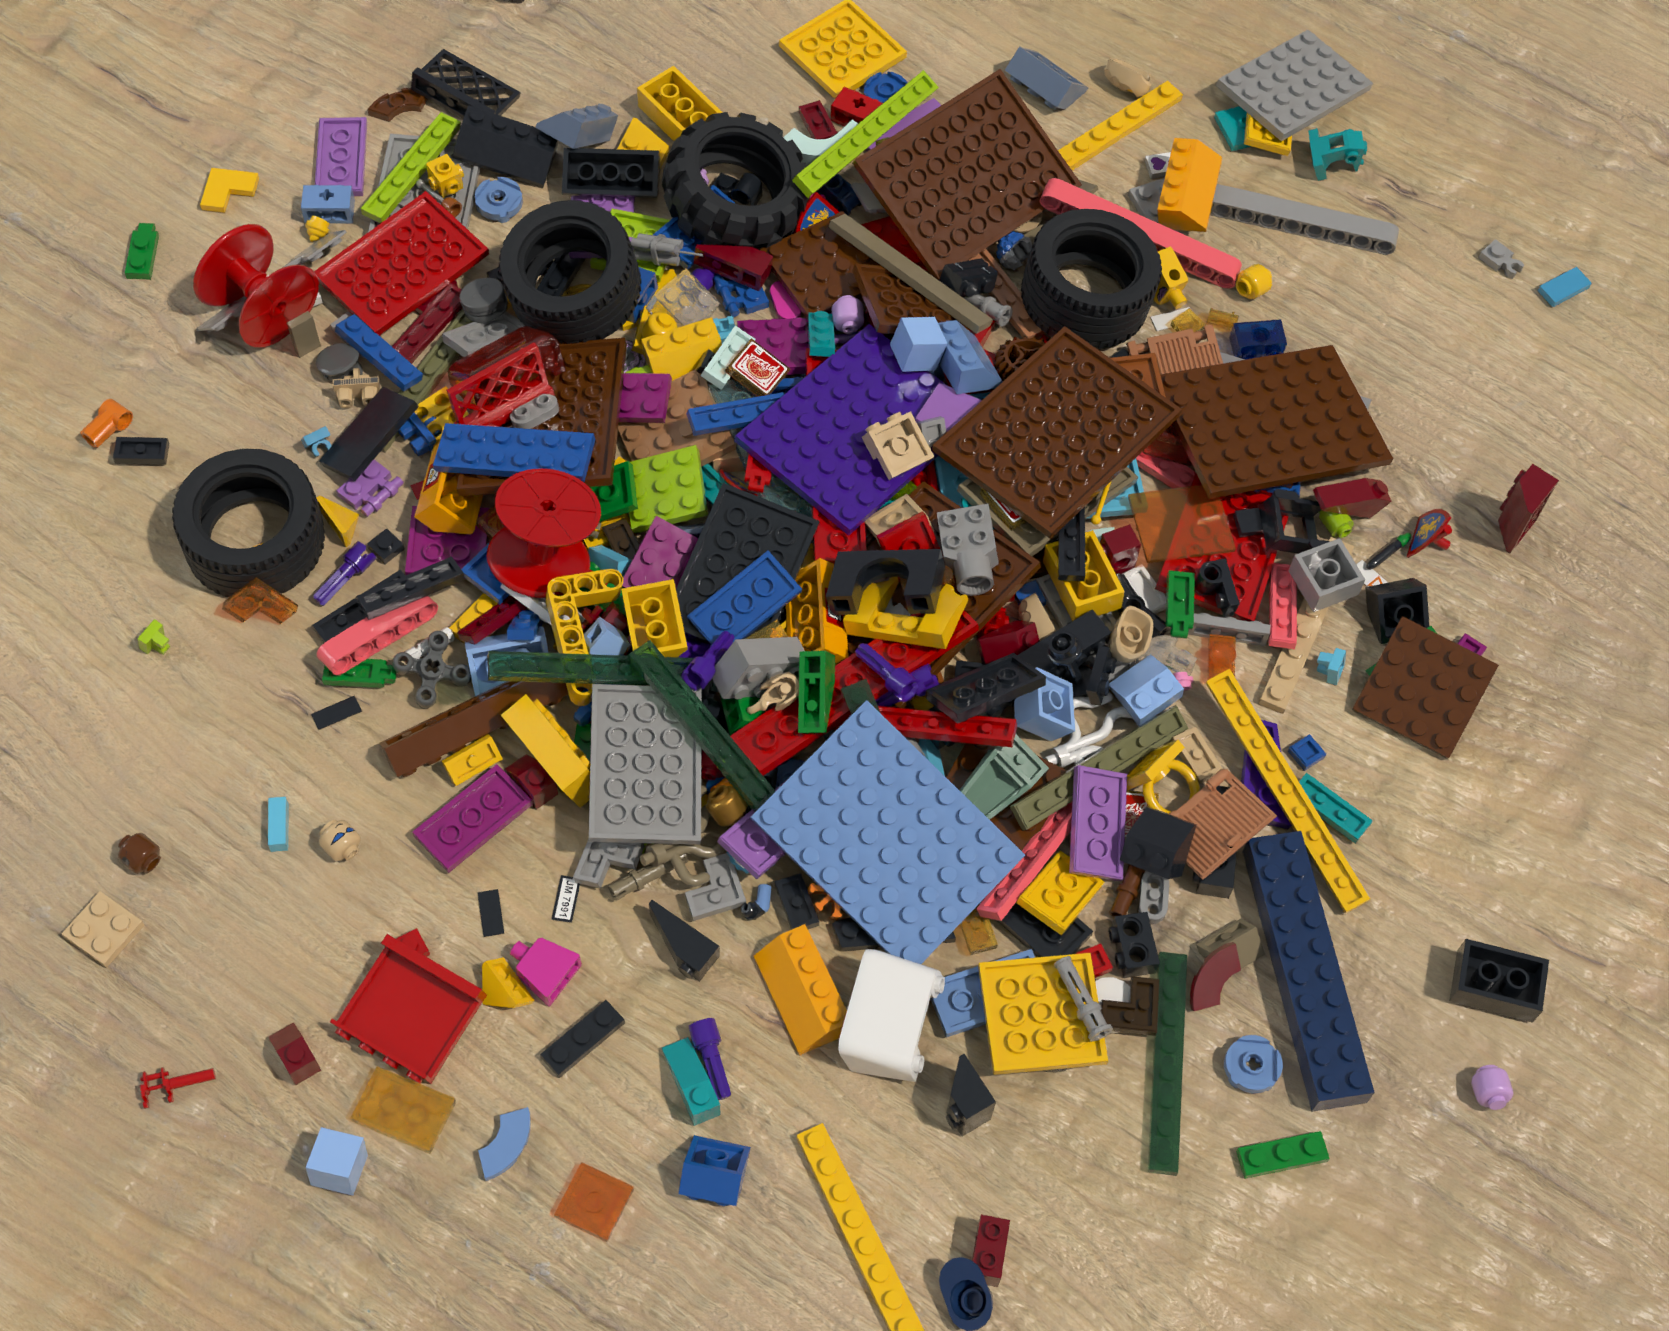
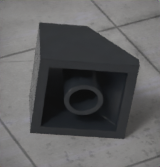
(1393, 600)
(1159, 843)
(969, 1100)

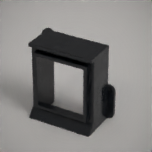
(1287, 503)

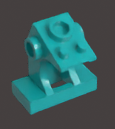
(1323, 155)

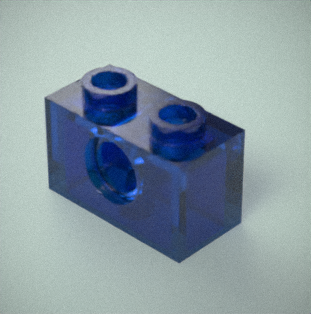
(1257, 339)

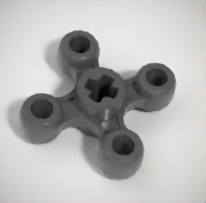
(429, 678)

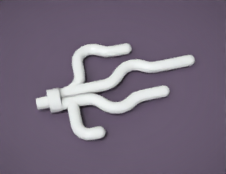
(1078, 747)

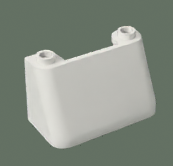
(888, 1016)

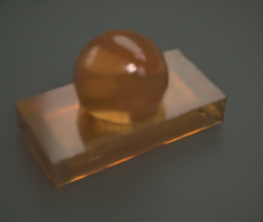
(1220, 655)

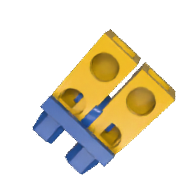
(429, 422)

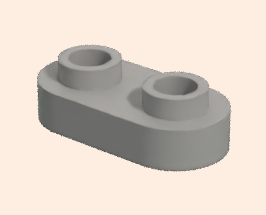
(535, 412)
(1154, 898)

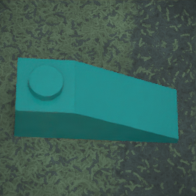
(692, 1081)

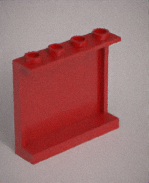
(410, 1011)

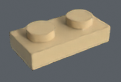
(1197, 755)

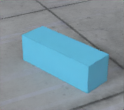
(608, 559)
(278, 824)

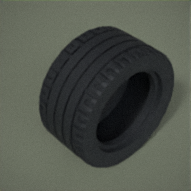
(557, 231)
(1098, 241)
(242, 478)

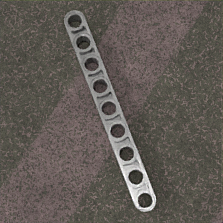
(1304, 220)

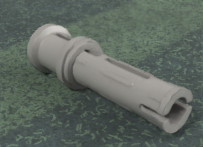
(990, 307)
(1086, 1012)

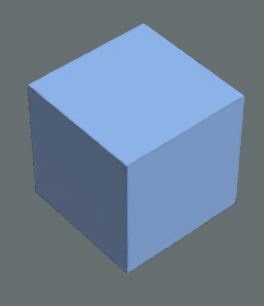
(918, 344)
(336, 1161)

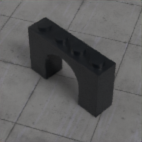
(858, 569)

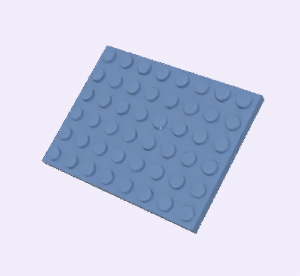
(887, 836)

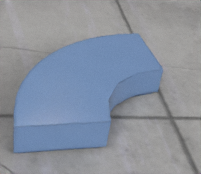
(507, 1145)

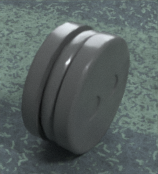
(483, 300)

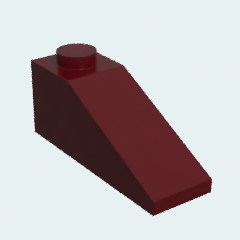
(737, 263)
(1355, 497)

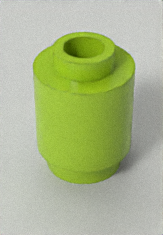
(1337, 524)

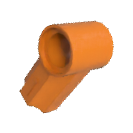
(110, 418)

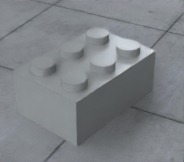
(753, 662)

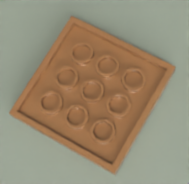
(676, 433)

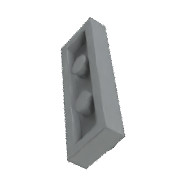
(1244, 631)

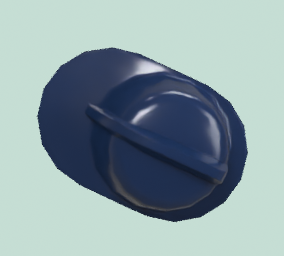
(966, 1293)

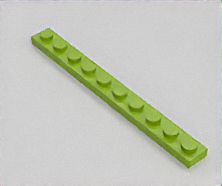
(864, 134)

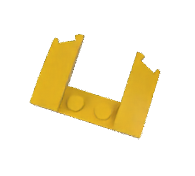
(930, 631)

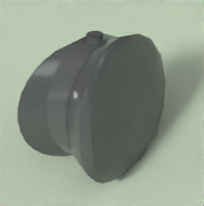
(338, 361)

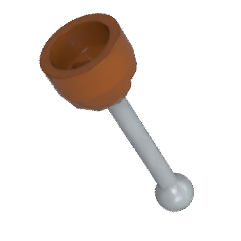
(450, 204)

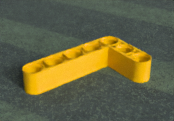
(568, 604)

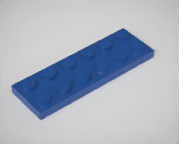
(512, 450)

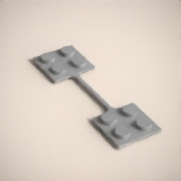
(311, 253)

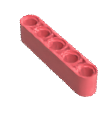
(373, 635)

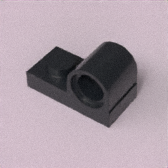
(743, 191)
(1221, 585)

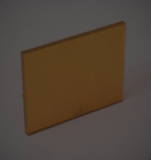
(1180, 524)

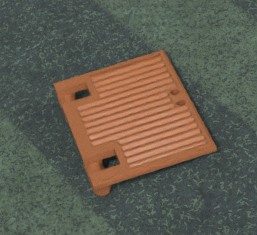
(1179, 349)
(1221, 821)

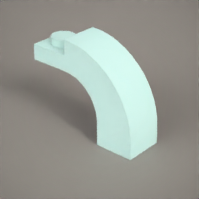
(813, 148)

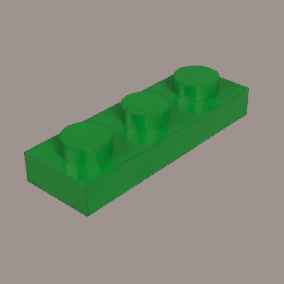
(1282, 1154)

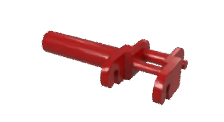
(172, 1083)

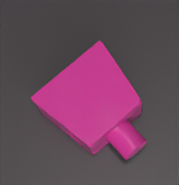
(545, 967)

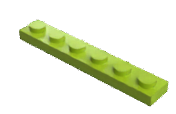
(410, 168)

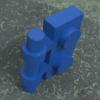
(747, 297)

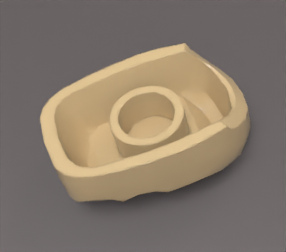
(1127, 77)
(1033, 611)
(1131, 635)

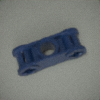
(840, 194)

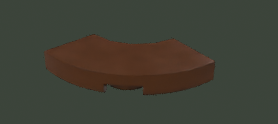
(391, 105)

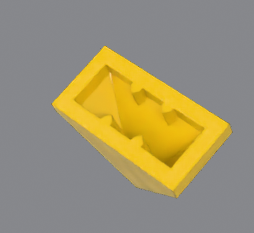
(339, 518)
(503, 985)

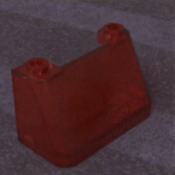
(502, 348)

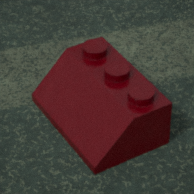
(1524, 504)

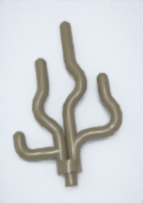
(662, 853)

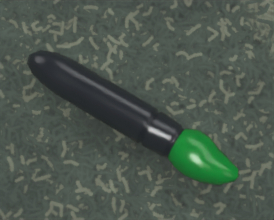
(1389, 550)

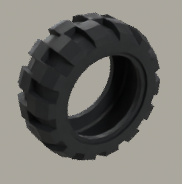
(743, 144)

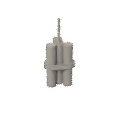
(658, 249)

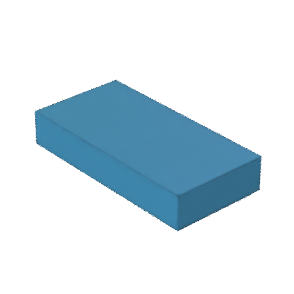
(1564, 287)

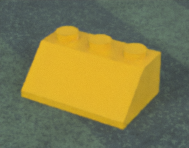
(680, 348)
(655, 616)

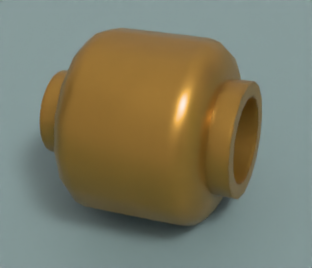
(726, 805)

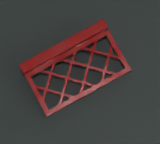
(500, 409)

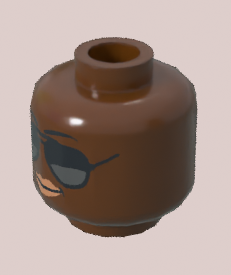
(139, 853)

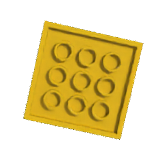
(842, 48)
(1034, 1017)

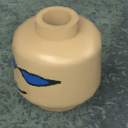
(339, 840)

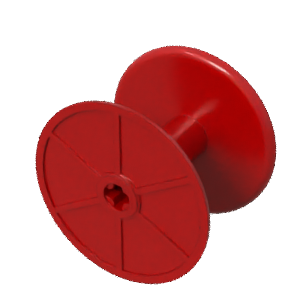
(238, 268)
(544, 529)

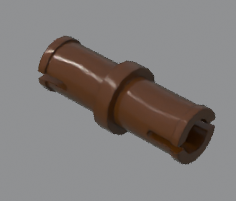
(1127, 891)

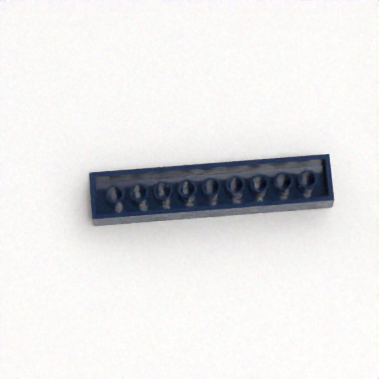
(1307, 972)

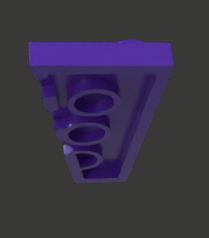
(1255, 783)

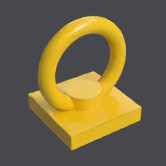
(1157, 766)

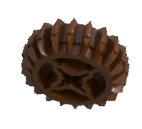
(1014, 354)

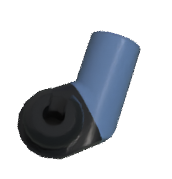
(760, 906)

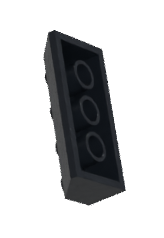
(505, 146)
(611, 172)

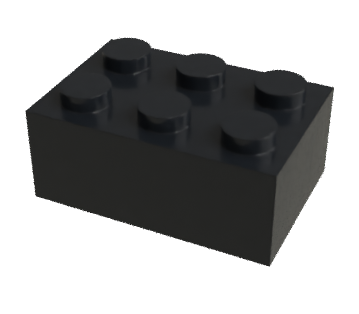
(1499, 980)

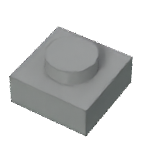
(932, 429)

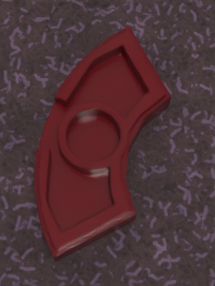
(1212, 975)

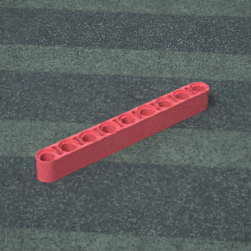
(1193, 255)

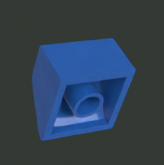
(714, 1171)

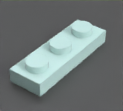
(730, 348)

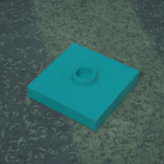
(1232, 125)

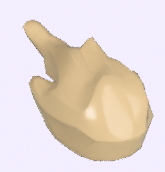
(781, 689)

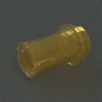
(1222, 318)

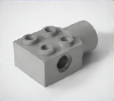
(969, 547)

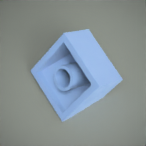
(1146, 689)
(1048, 709)

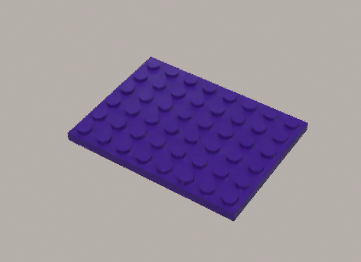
(818, 426)

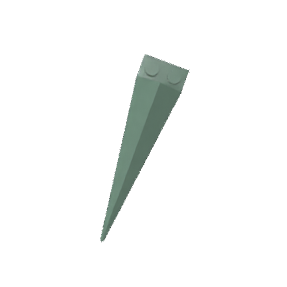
(1003, 777)

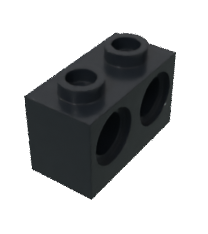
(1140, 944)

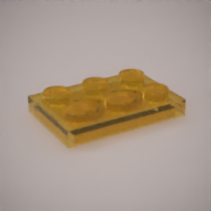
(403, 1110)

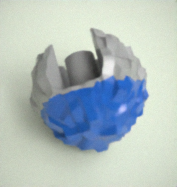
(1013, 250)

